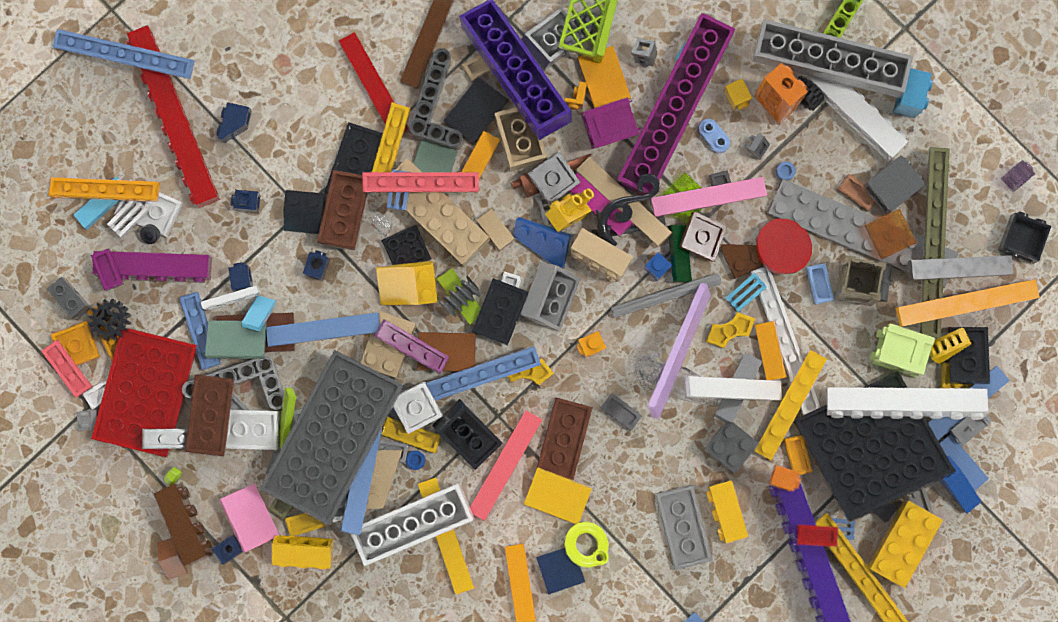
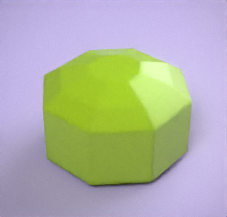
(172, 476)

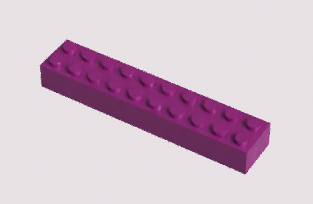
(676, 102)

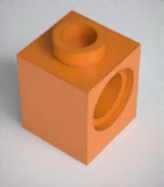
(784, 478)

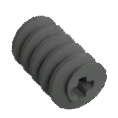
(460, 296)

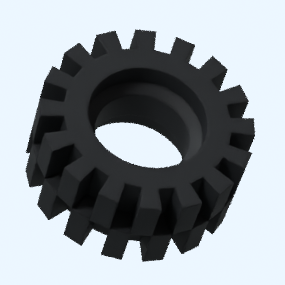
(813, 97)

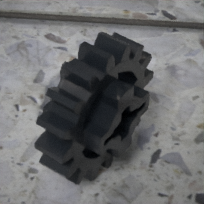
(102, 316)

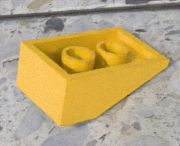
(407, 284)

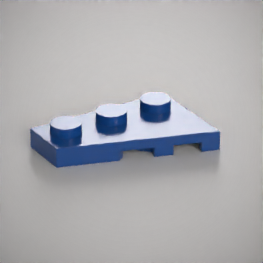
(543, 240)

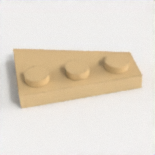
(382, 478)

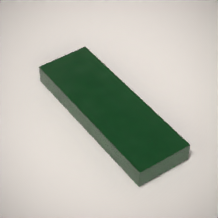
(679, 257)

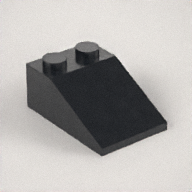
(467, 434)

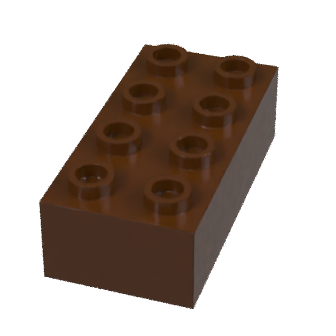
(183, 524)

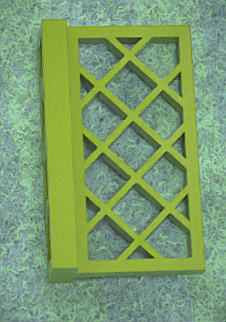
(603, 28)

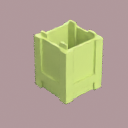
(902, 350)

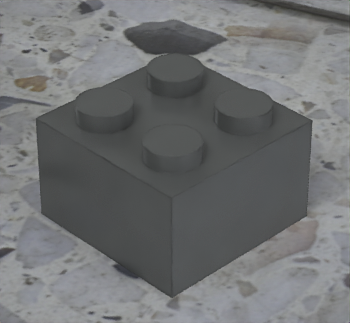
(731, 447)

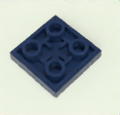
(559, 571)

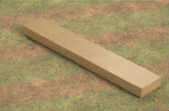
(608, 187)

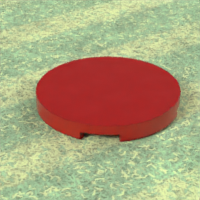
(783, 246)

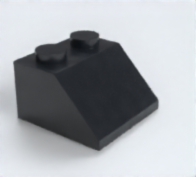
(303, 211)

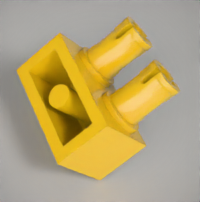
(569, 210)

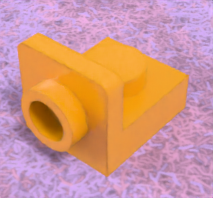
(579, 94)
(590, 344)

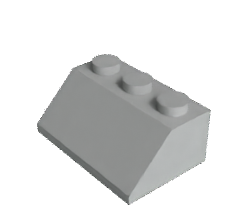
(550, 296)

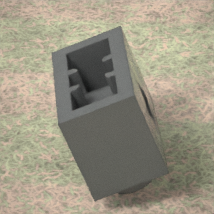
(69, 298)

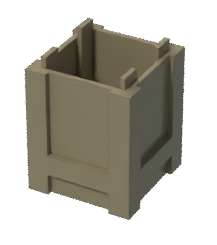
(869, 276)

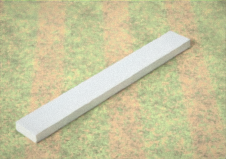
(790, 351)

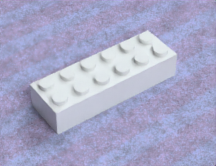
(413, 524)

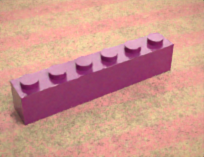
(162, 266)

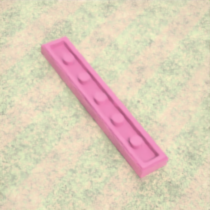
(708, 197)

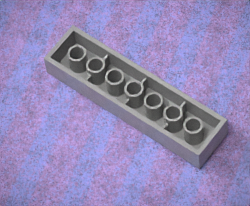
(833, 58)

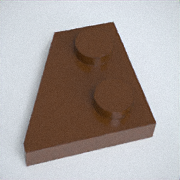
(741, 258)

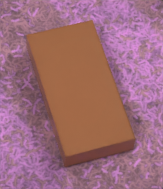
(856, 192)

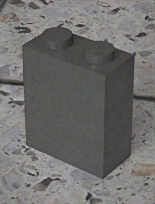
(894, 184)

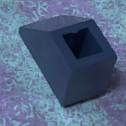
(234, 122)

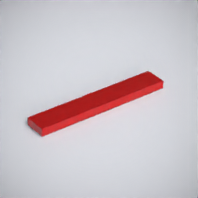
(368, 75)

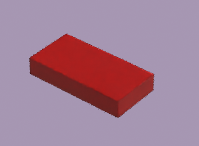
(817, 535)

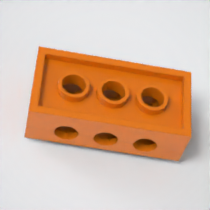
(780, 93)

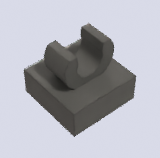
(758, 146)

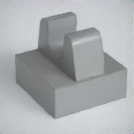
(86, 420)

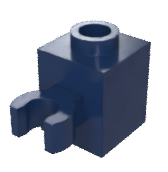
(246, 201)

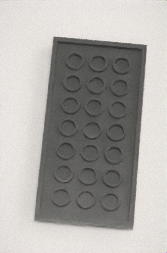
(332, 437)

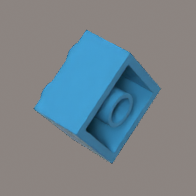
(914, 99)

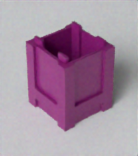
(610, 123)

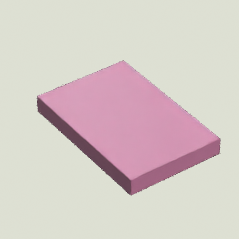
(249, 518)

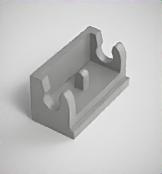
(968, 429)

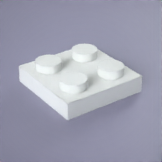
(416, 407)

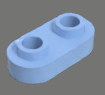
(711, 137)

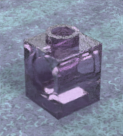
(1018, 175)

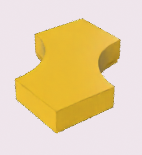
(722, 333)
(537, 374)

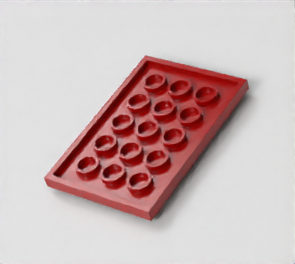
(143, 389)

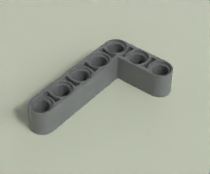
(431, 103)

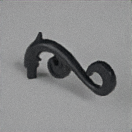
(623, 202)

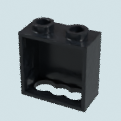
(1025, 237)

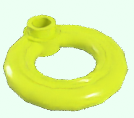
(602, 545)

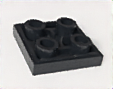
(406, 247)

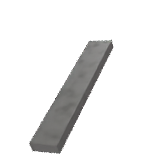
(960, 267)

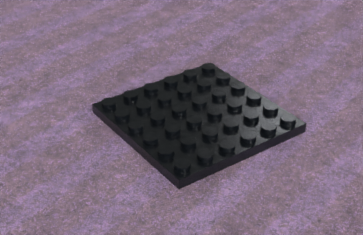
(873, 459)

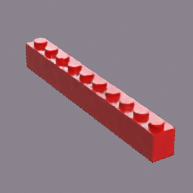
(175, 125)

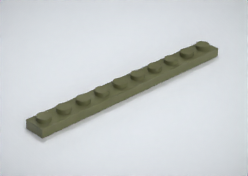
(935, 229)

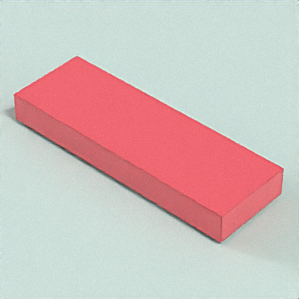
(66, 368)

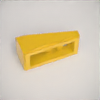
(945, 340)

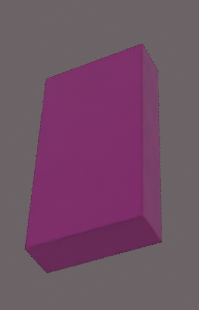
(107, 269)

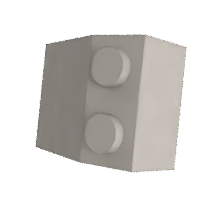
(545, 38)

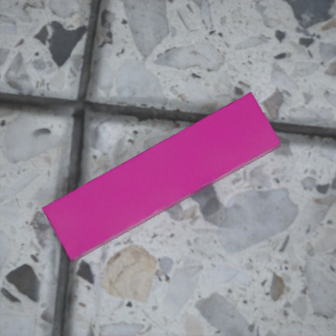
(599, 202)

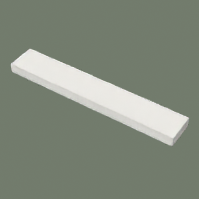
(733, 388)

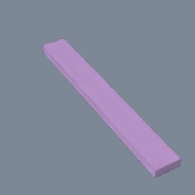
(679, 351)

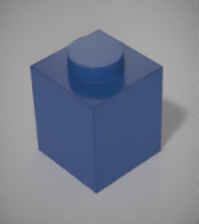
(657, 266)

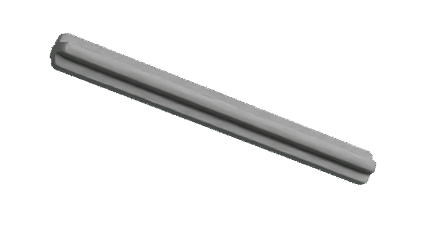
(663, 296)

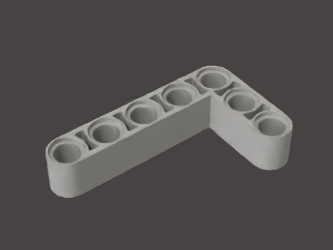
(257, 372)

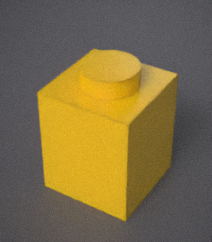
(738, 94)

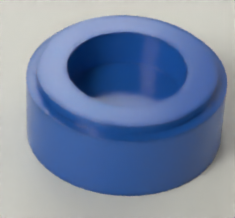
(415, 460)

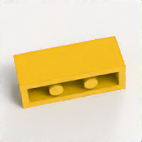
(727, 512)
(302, 552)

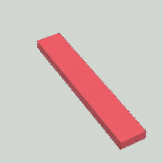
(420, 181)
(505, 465)

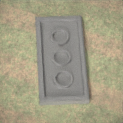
(683, 527)

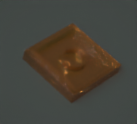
(890, 234)

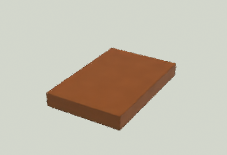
(457, 346)

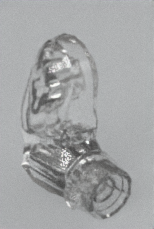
(649, 369)

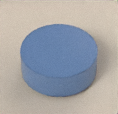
(785, 171)

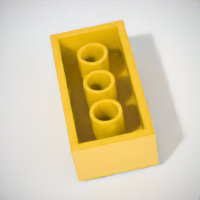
(905, 543)

